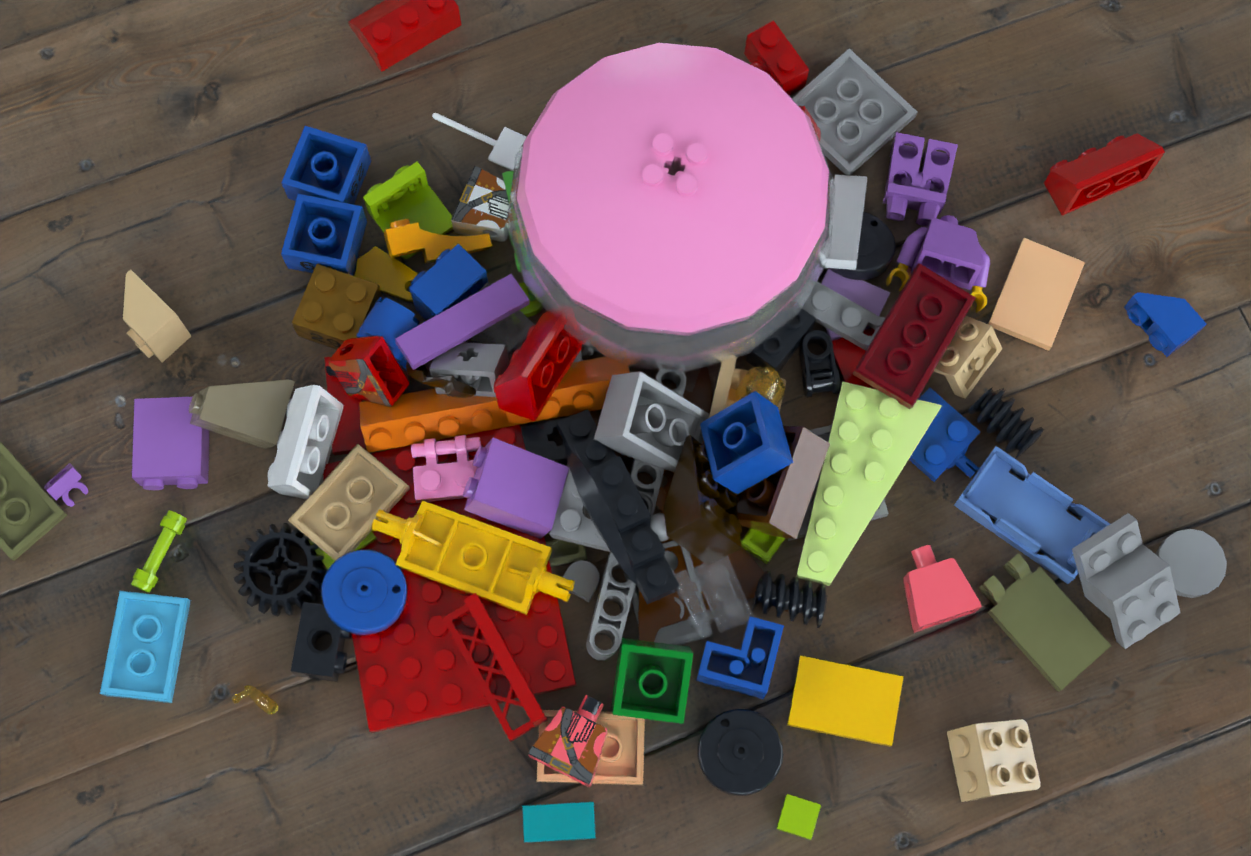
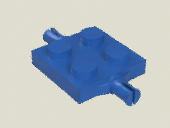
(944, 441)

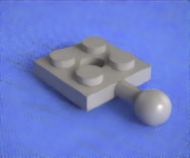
(574, 527)

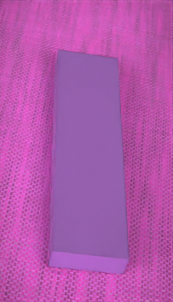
(462, 321)

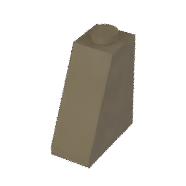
(243, 410)

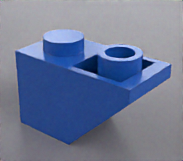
(1165, 319)

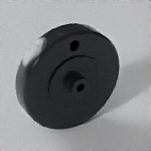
(875, 250)
(740, 752)

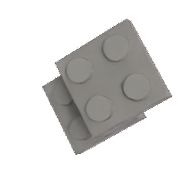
(1126, 580)

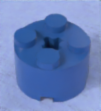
(389, 321)

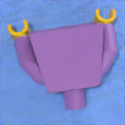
(949, 252)

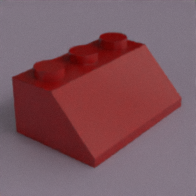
(403, 27)
(1102, 171)
(536, 368)

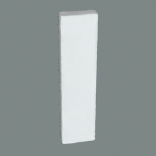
(847, 223)

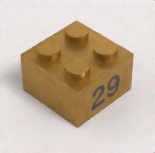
(334, 306)

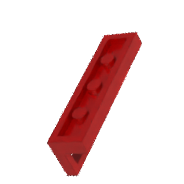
(506, 661)

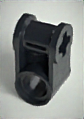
(819, 371)

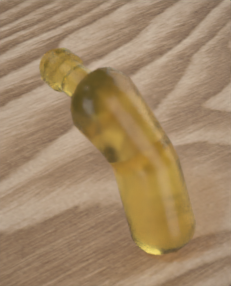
(260, 699)

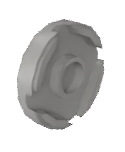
(1194, 561)

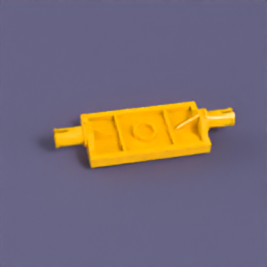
(473, 556)

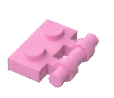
(443, 480)

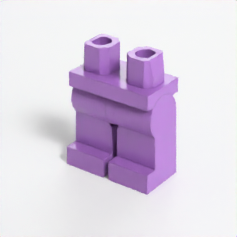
(913, 188)

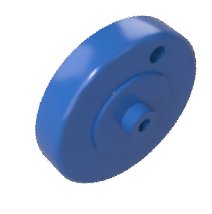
(364, 592)

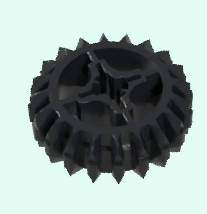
(279, 583)

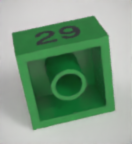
(652, 680)

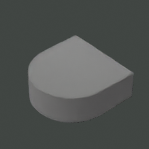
(585, 577)

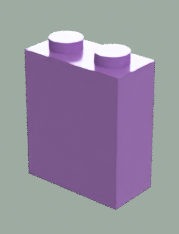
(167, 445)
(515, 488)

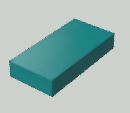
(559, 822)

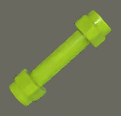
(172, 524)

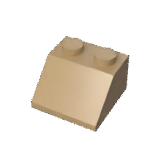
(151, 321)

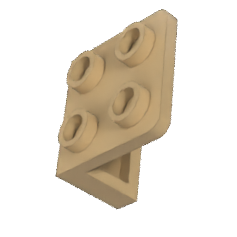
(993, 759)

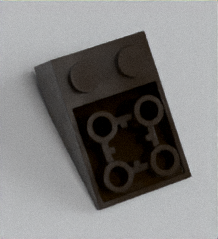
(699, 509)

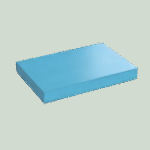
(145, 647)

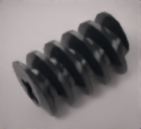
(1006, 421)
(790, 598)

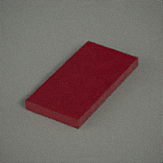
(914, 336)

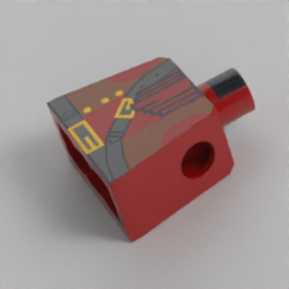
(368, 370)

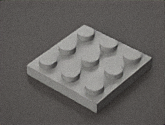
(853, 111)

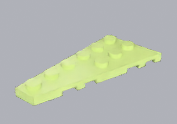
(866, 454)

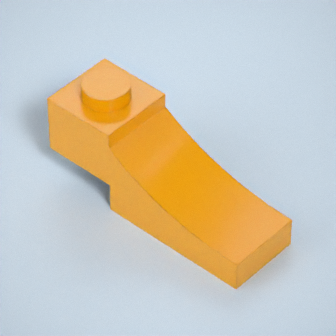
(409, 239)

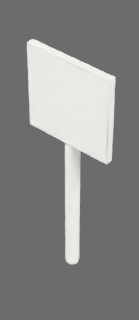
(504, 148)

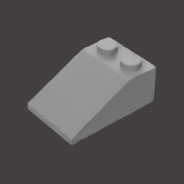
(647, 420)

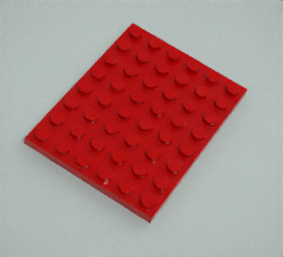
(415, 665)

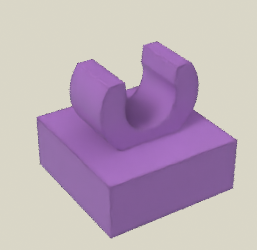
(65, 481)

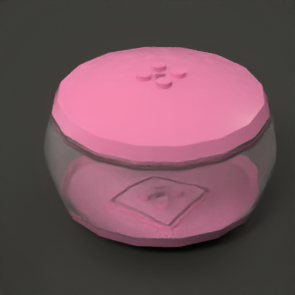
(665, 262)

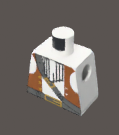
(482, 207)

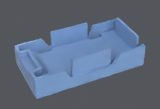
(1029, 513)

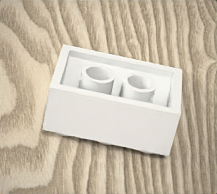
(305, 442)

